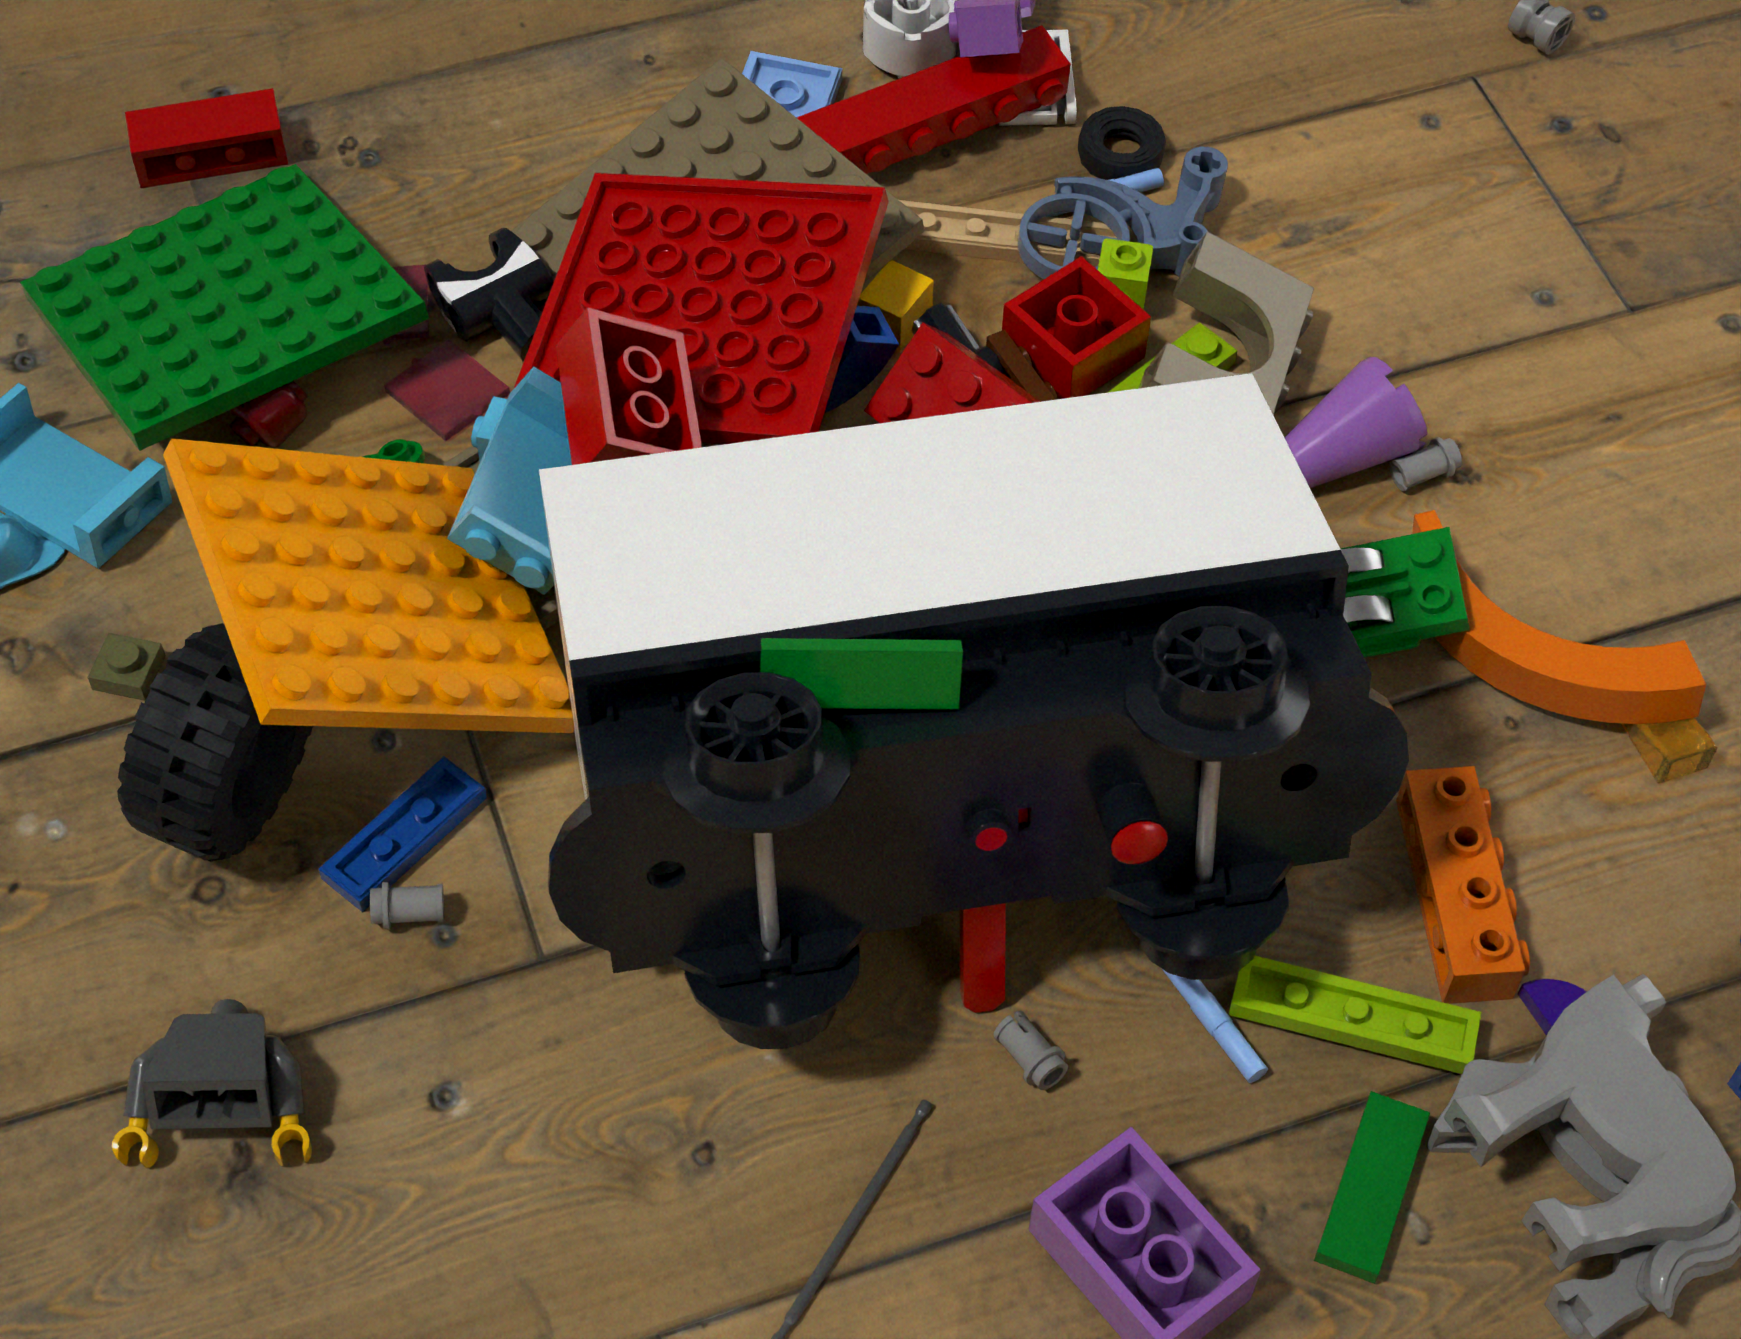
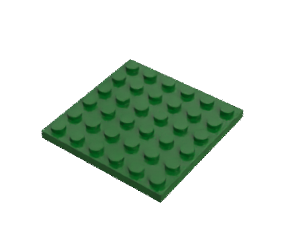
(221, 304)

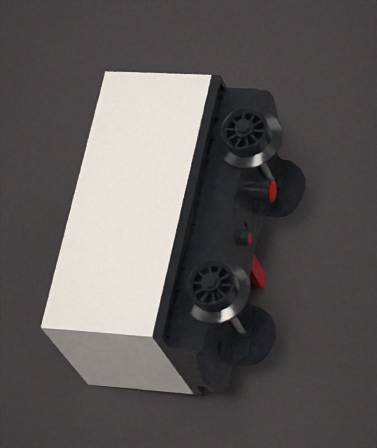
(1137, 718)

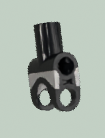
(496, 296)

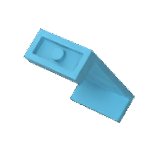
(71, 489)
(504, 505)

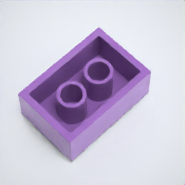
(1142, 1245)

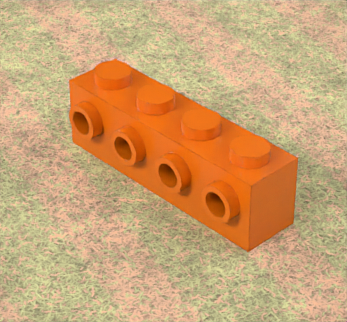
(1461, 885)

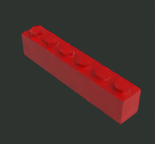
(943, 103)

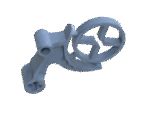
(1170, 229)

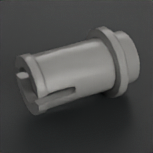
(1427, 463)
(406, 904)
(1040, 1061)

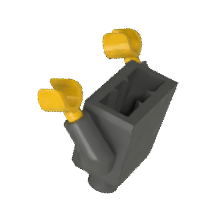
(213, 1075)

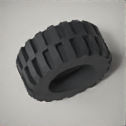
(198, 757)

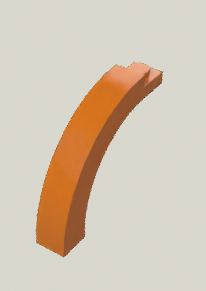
(1571, 676)

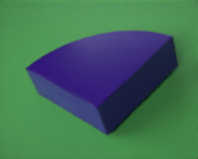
(1548, 999)

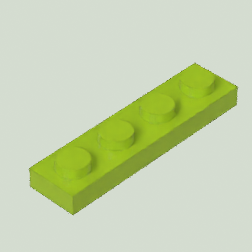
(1356, 1014)

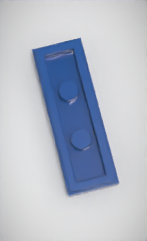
(403, 832)

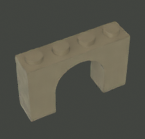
(1254, 301)

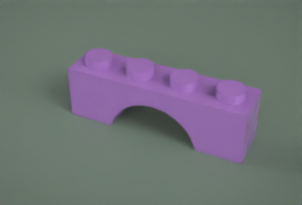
(988, 26)

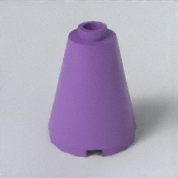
(1357, 426)

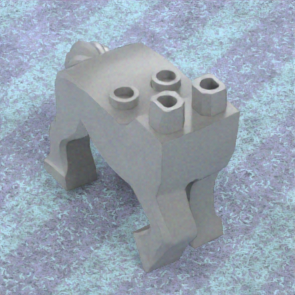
(1623, 1136)

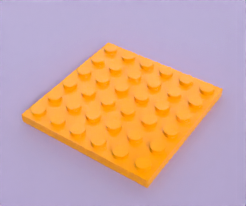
(356, 598)

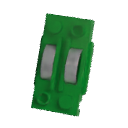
(1403, 592)

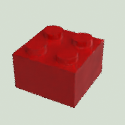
(1077, 329)

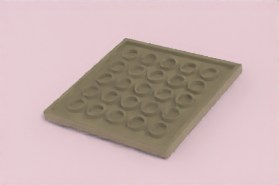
(718, 131)

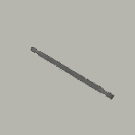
(852, 1221)

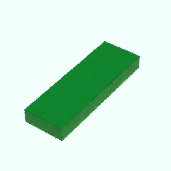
(870, 671)
(1372, 1187)

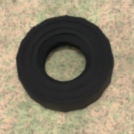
(1125, 123)

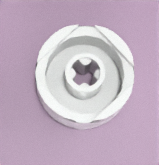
(907, 34)

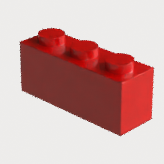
(206, 138)

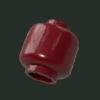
(270, 416)

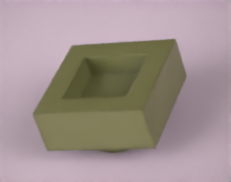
(126, 666)

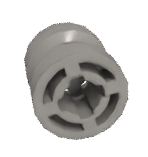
(1542, 23)

